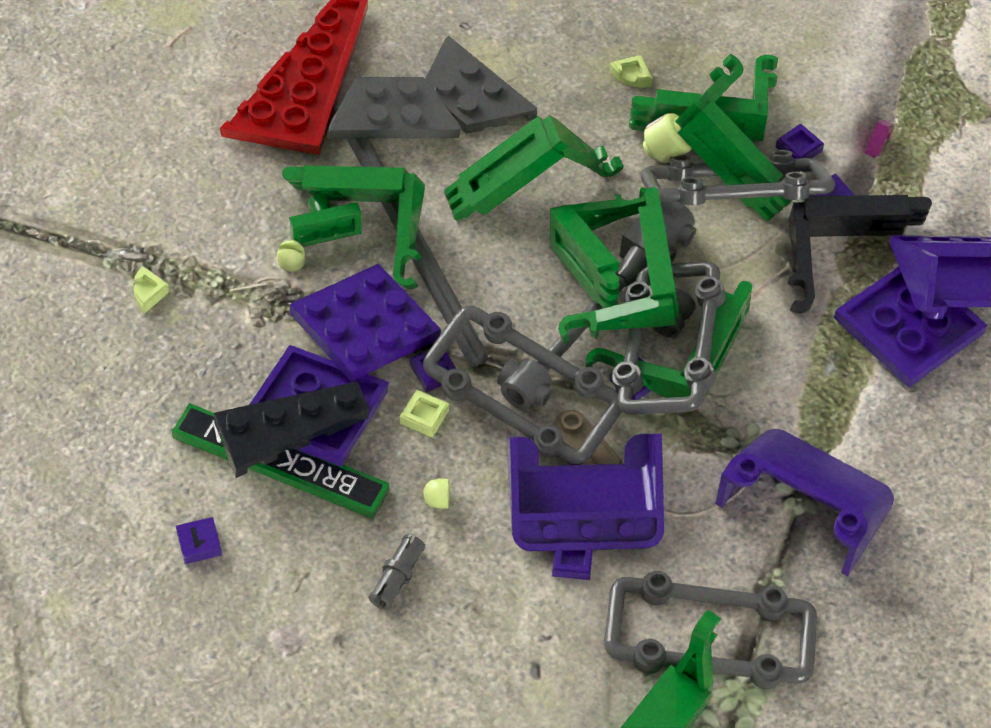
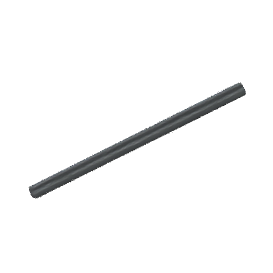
(427, 265)

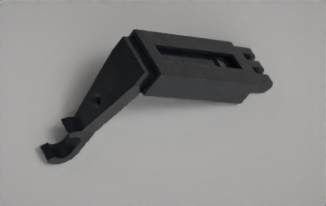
(845, 217)

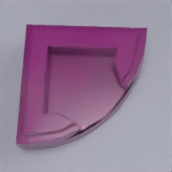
(881, 132)

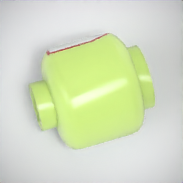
(663, 140)

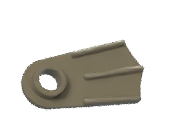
(577, 434)

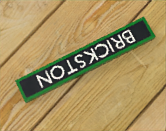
(293, 467)

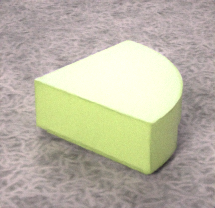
(632, 72)
(148, 289)

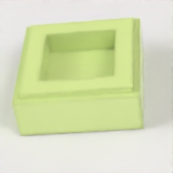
(424, 413)

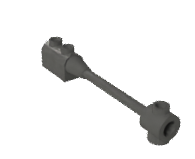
(530, 380)

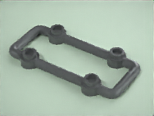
(692, 192)
(498, 330)
(698, 371)
(770, 604)

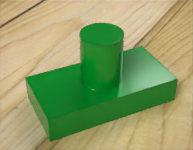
(324, 222)

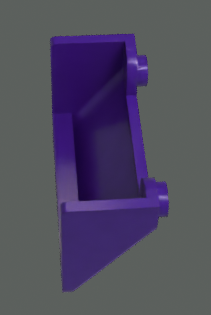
(945, 271)
(855, 495)
(596, 503)

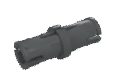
(396, 572)

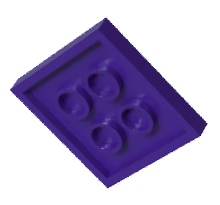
(364, 322)
(899, 335)
(306, 372)

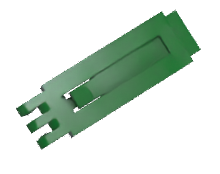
(747, 114)
(725, 145)
(519, 162)
(371, 185)
(583, 251)
(644, 311)
(668, 381)
(683, 689)

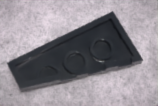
(271, 427)

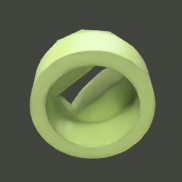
(291, 256)
(437, 493)

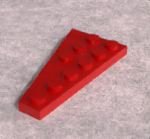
(303, 86)

